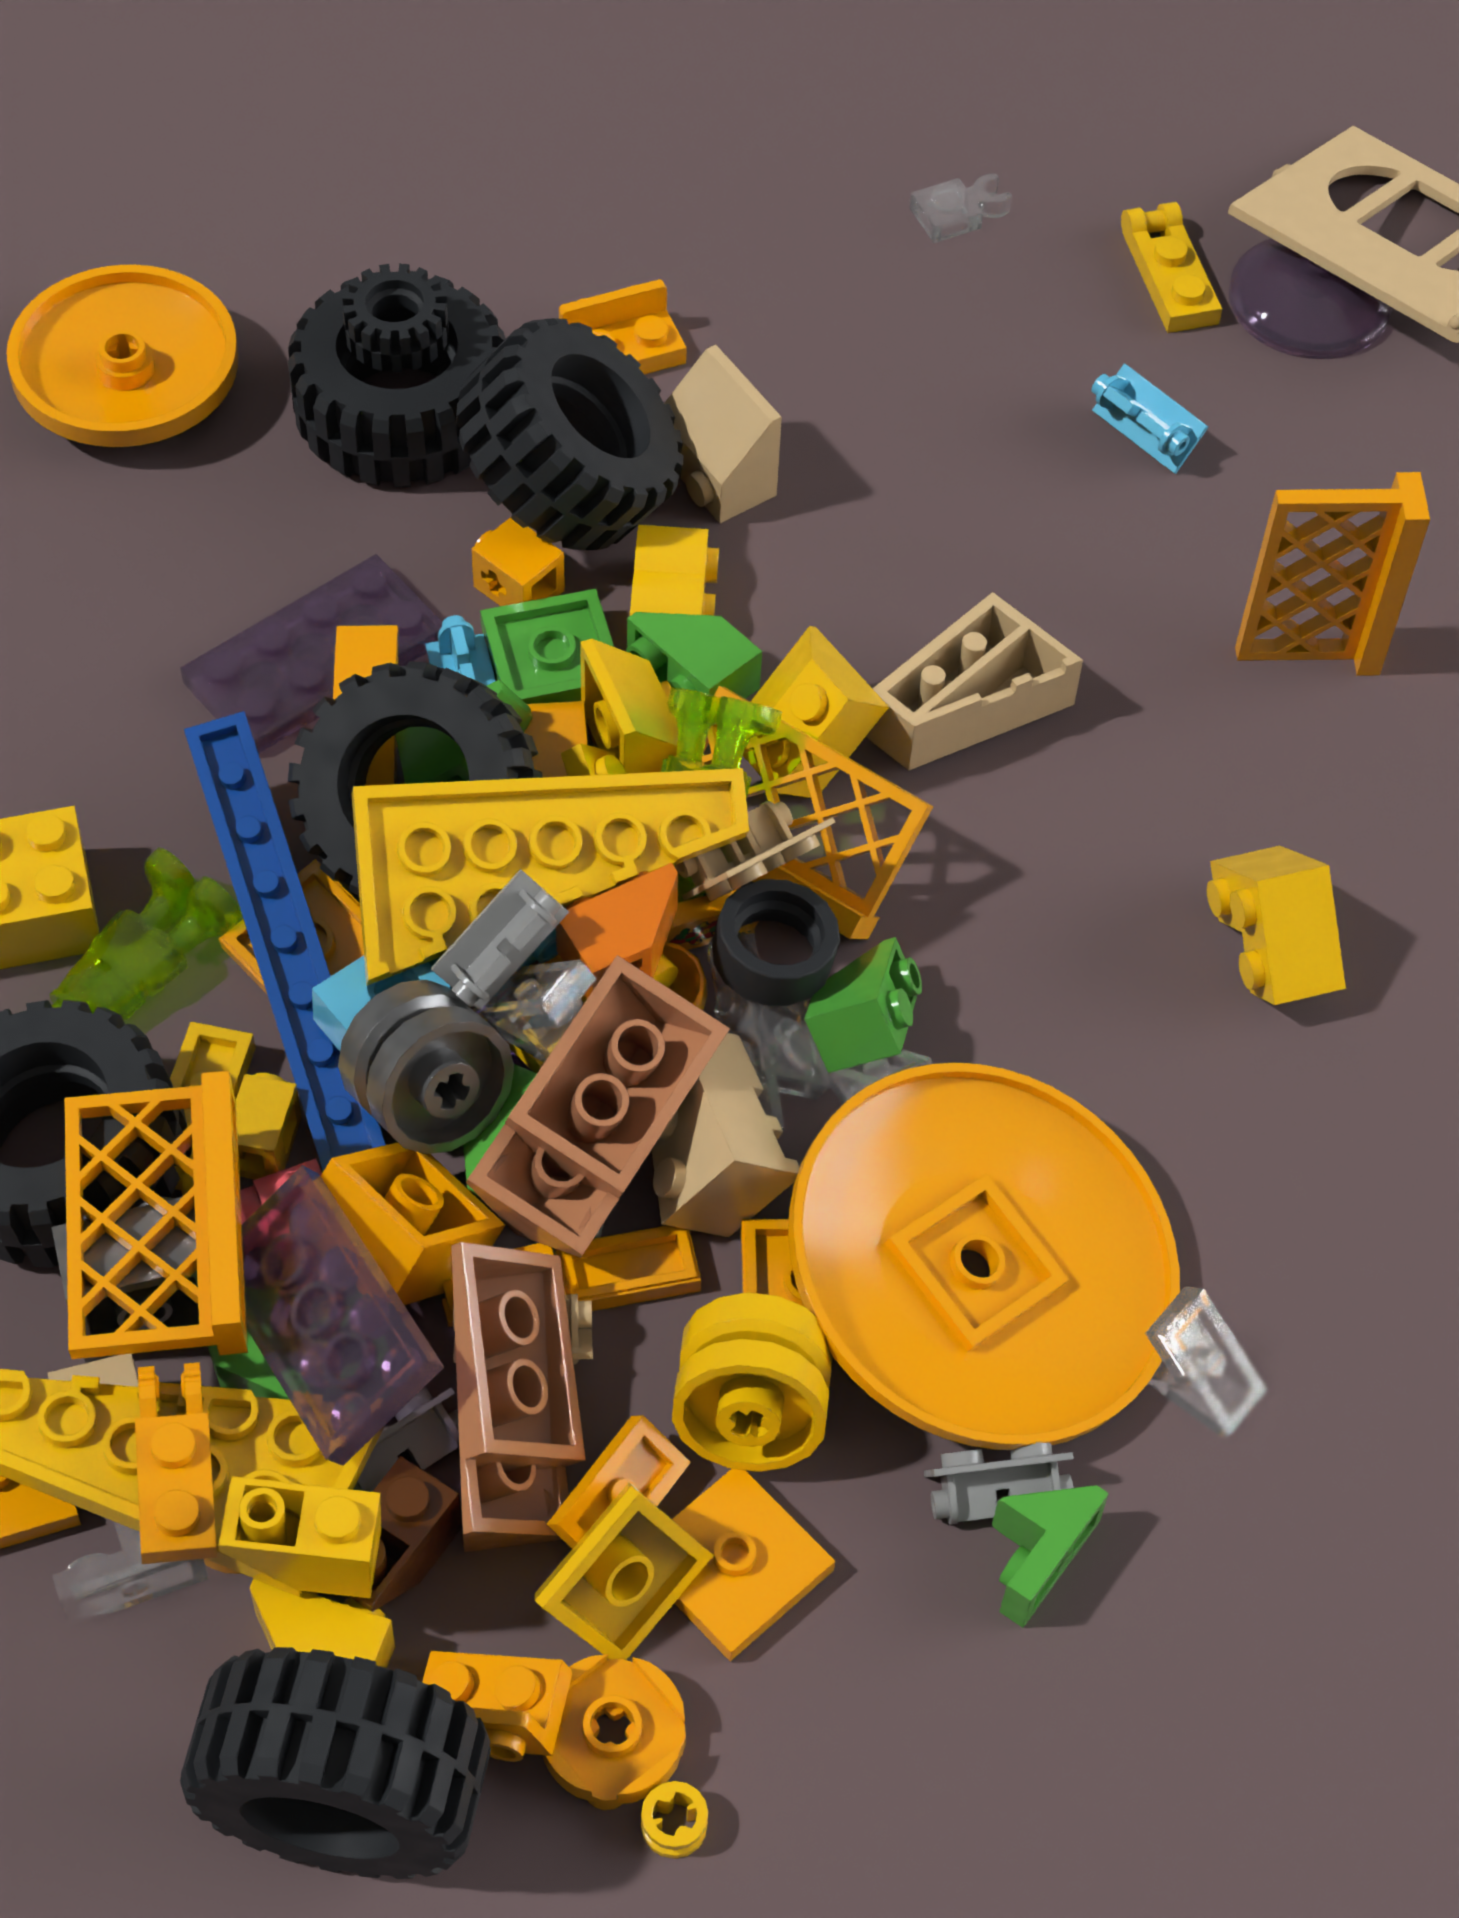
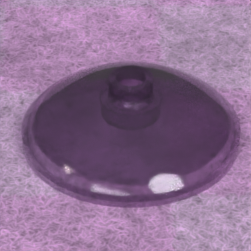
(1301, 305)

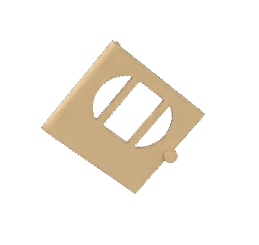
(1300, 215)

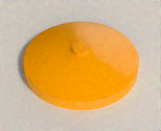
(122, 355)

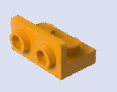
(635, 321)
(512, 1695)

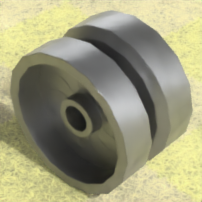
(426, 1066)

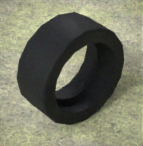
(787, 904)

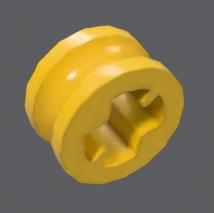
(662, 1800)

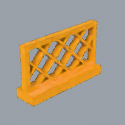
(1377, 579)
(854, 912)
(215, 1229)

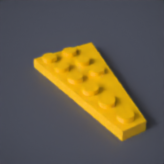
(447, 848)
(82, 1445)

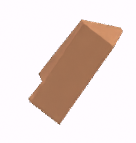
(595, 1109)
(513, 1394)

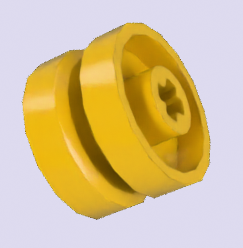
(752, 1382)

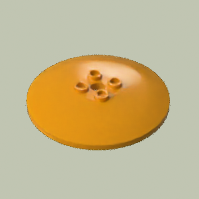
(1033, 1186)

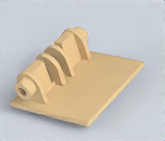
(762, 850)

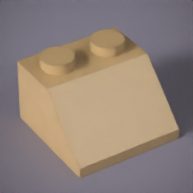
(726, 437)

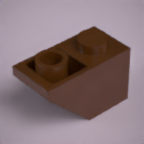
(416, 1527)

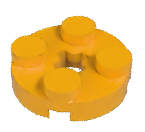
(655, 1738)

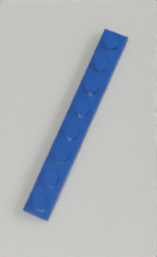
(278, 928)

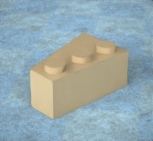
(974, 684)
(720, 1149)

